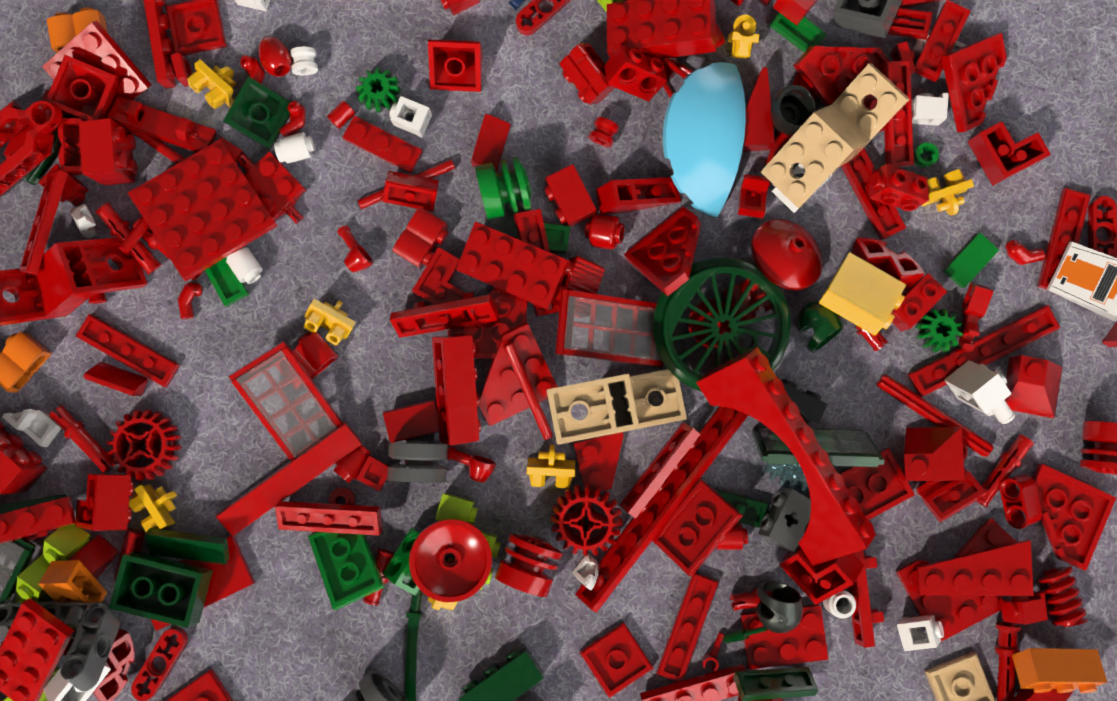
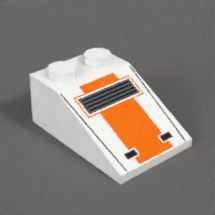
(1087, 280)

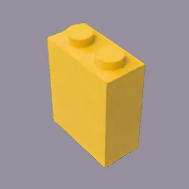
(863, 294)

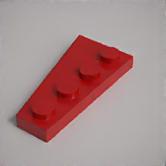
(985, 573)

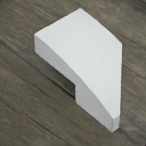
(84, 221)
(35, 424)

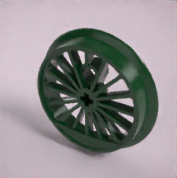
(671, 307)

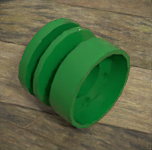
(503, 187)

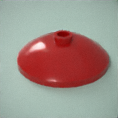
(787, 254)
(453, 579)

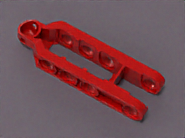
(37, 143)

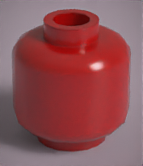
(605, 232)

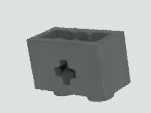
(787, 532)

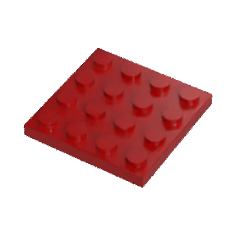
(202, 210)

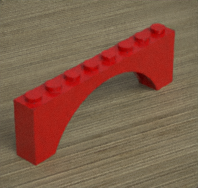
(751, 387)

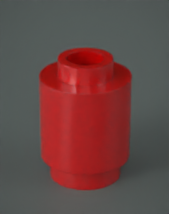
(734, 539)

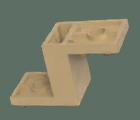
(834, 135)
(615, 405)

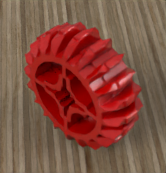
(128, 458)
(576, 520)

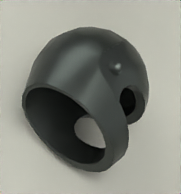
(791, 109)
(782, 610)

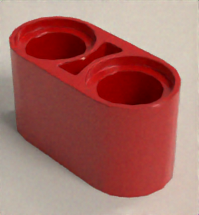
(1016, 502)

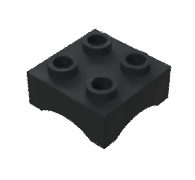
(809, 403)

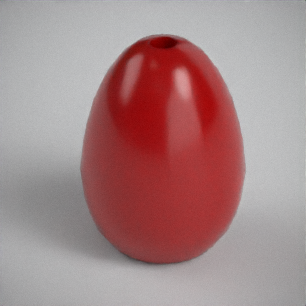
(274, 56)

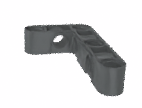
(93, 637)

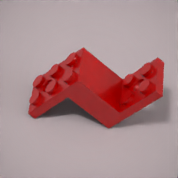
(66, 279)

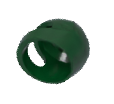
(822, 320)

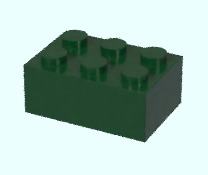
(160, 589)

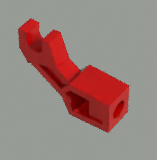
(974, 308)

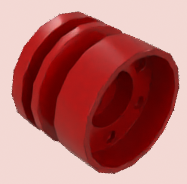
(1105, 447)
(528, 567)

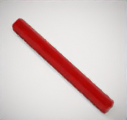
(932, 413)

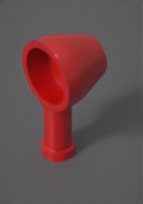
(357, 257)
(479, 467)

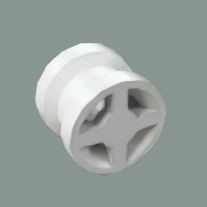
(303, 61)

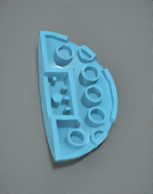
(706, 135)

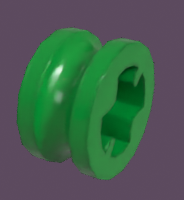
(931, 160)

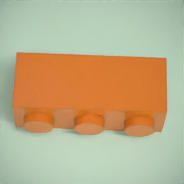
(1059, 669)

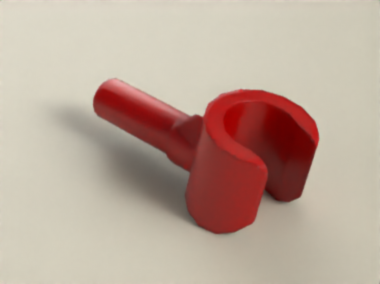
(712, 655)

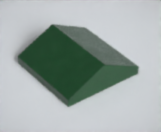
(257, 113)

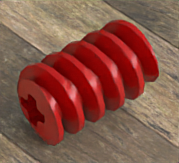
(1063, 597)

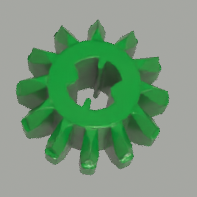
(381, 98)
(936, 320)

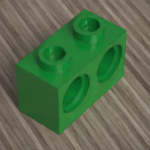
(398, 568)

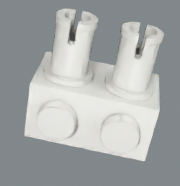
(981, 390)

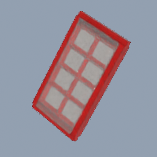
(606, 328)
(286, 400)

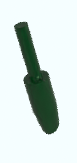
(742, 634)

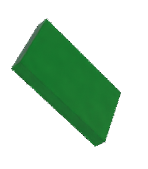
(345, 566)

